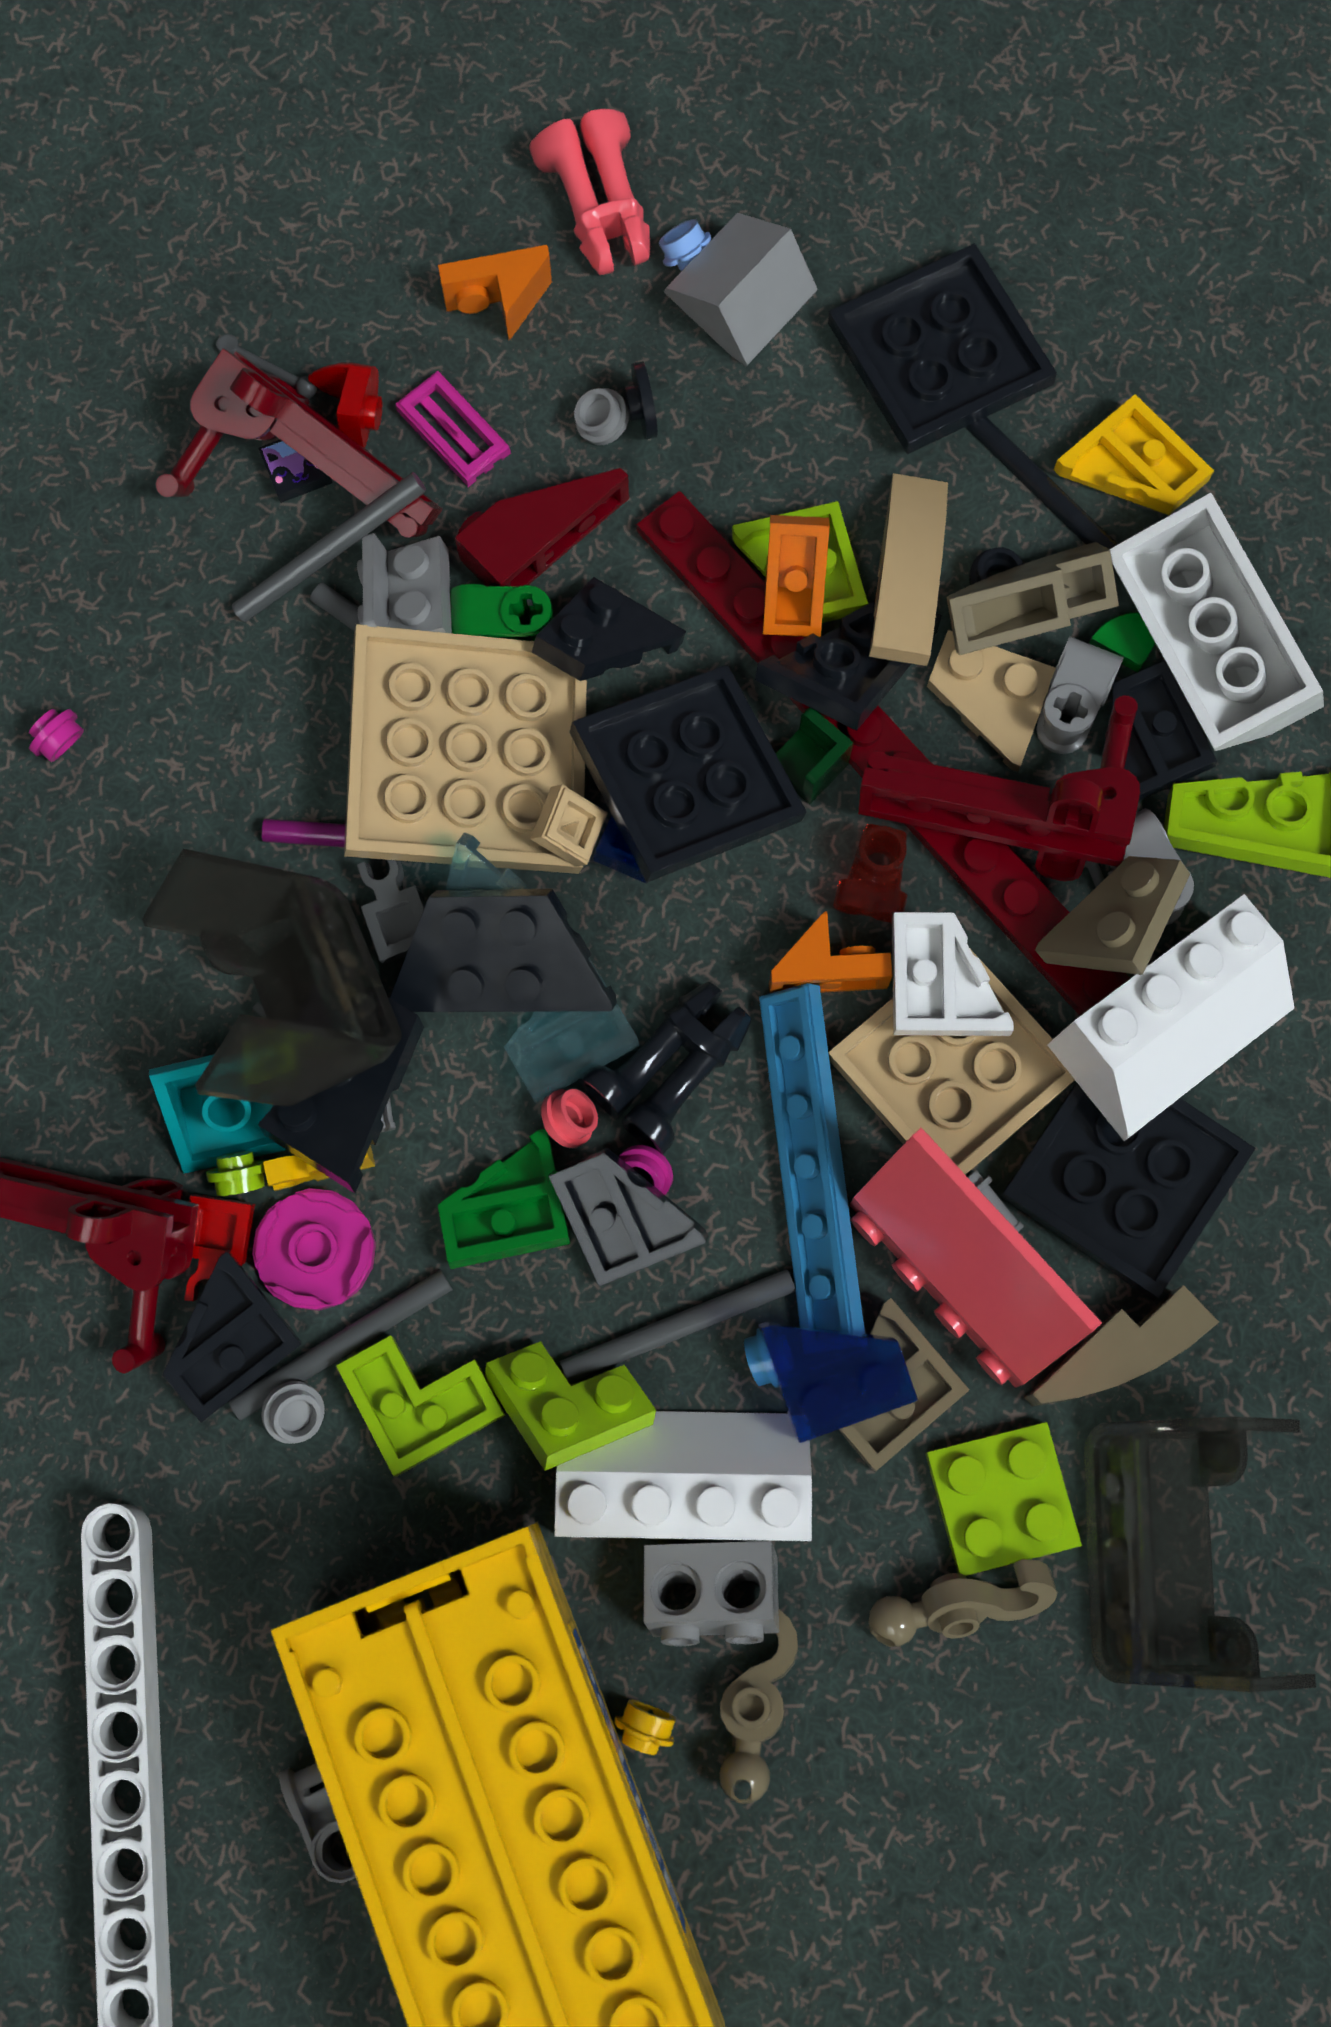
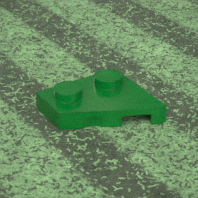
(506, 1210)

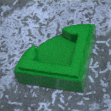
(1126, 637)

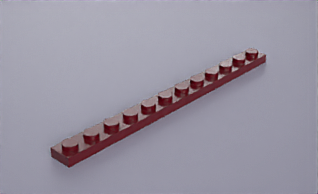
(981, 867)

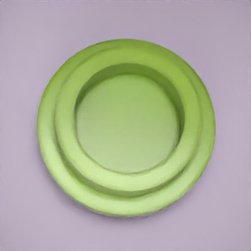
(237, 1173)

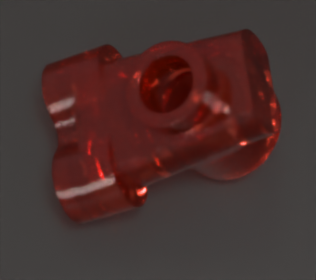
(872, 887)

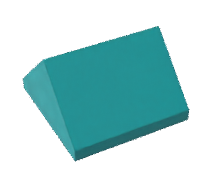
(203, 1124)

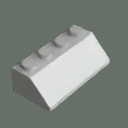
(1216, 626)
(1179, 1018)
(692, 1481)

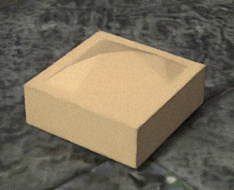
(569, 825)

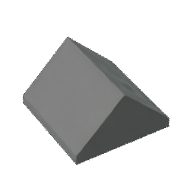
(744, 285)

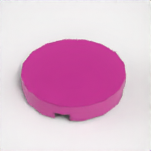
(332, 1262)

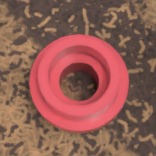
(569, 1117)

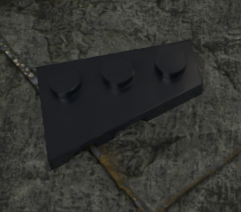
(836, 670)
(341, 1122)

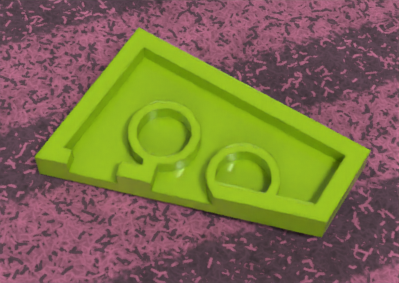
(1256, 822)

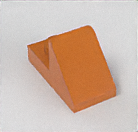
(508, 277)
(795, 575)
(812, 963)

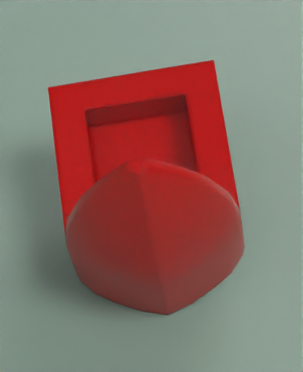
(358, 393)

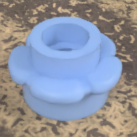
(683, 243)

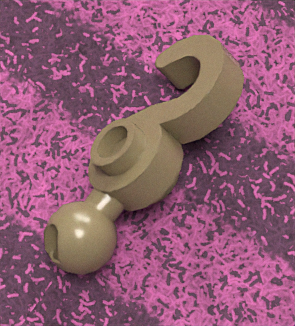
(960, 1604)
(754, 1714)

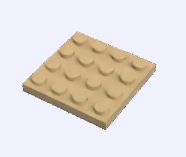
(455, 743)

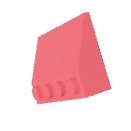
(970, 1263)

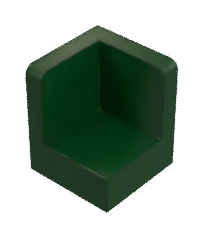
(814, 755)

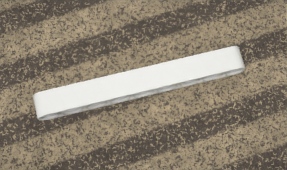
(110, 1762)

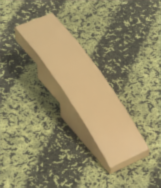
(909, 570)

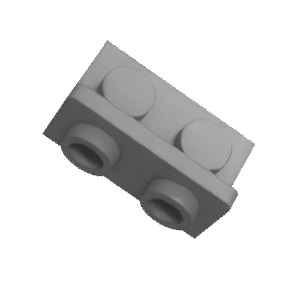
(405, 585)

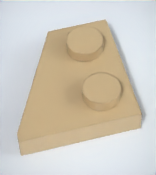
(993, 694)

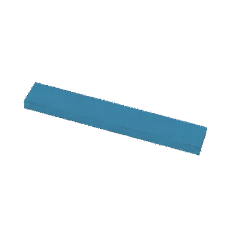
(811, 1160)

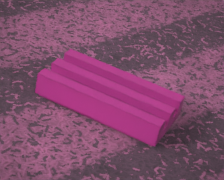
(481, 461)

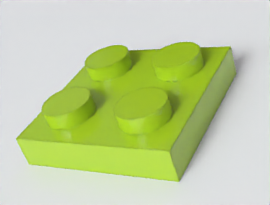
(1003, 1499)

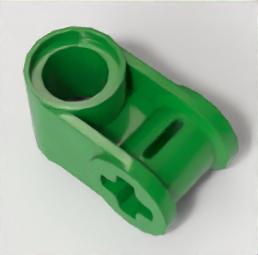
(499, 611)

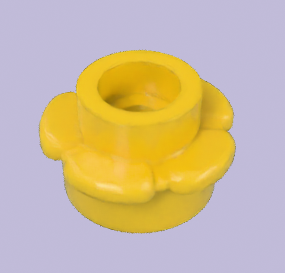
(644, 1730)

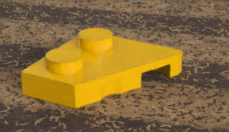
(1136, 460)

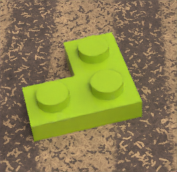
(562, 1418)
(414, 1421)

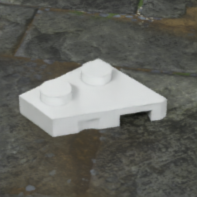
(940, 981)

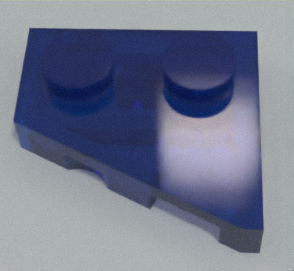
(835, 1376)

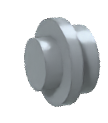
(601, 416)
(293, 1412)

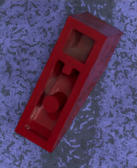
(533, 530)

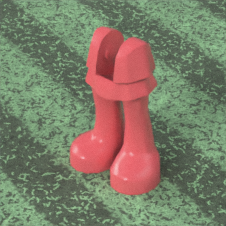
(559, 151)

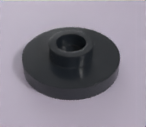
(641, 401)

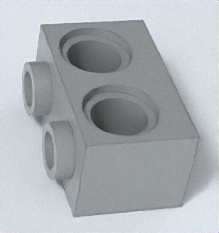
(713, 1572)

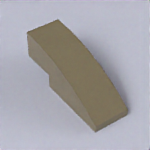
(1033, 598)
(1126, 1350)

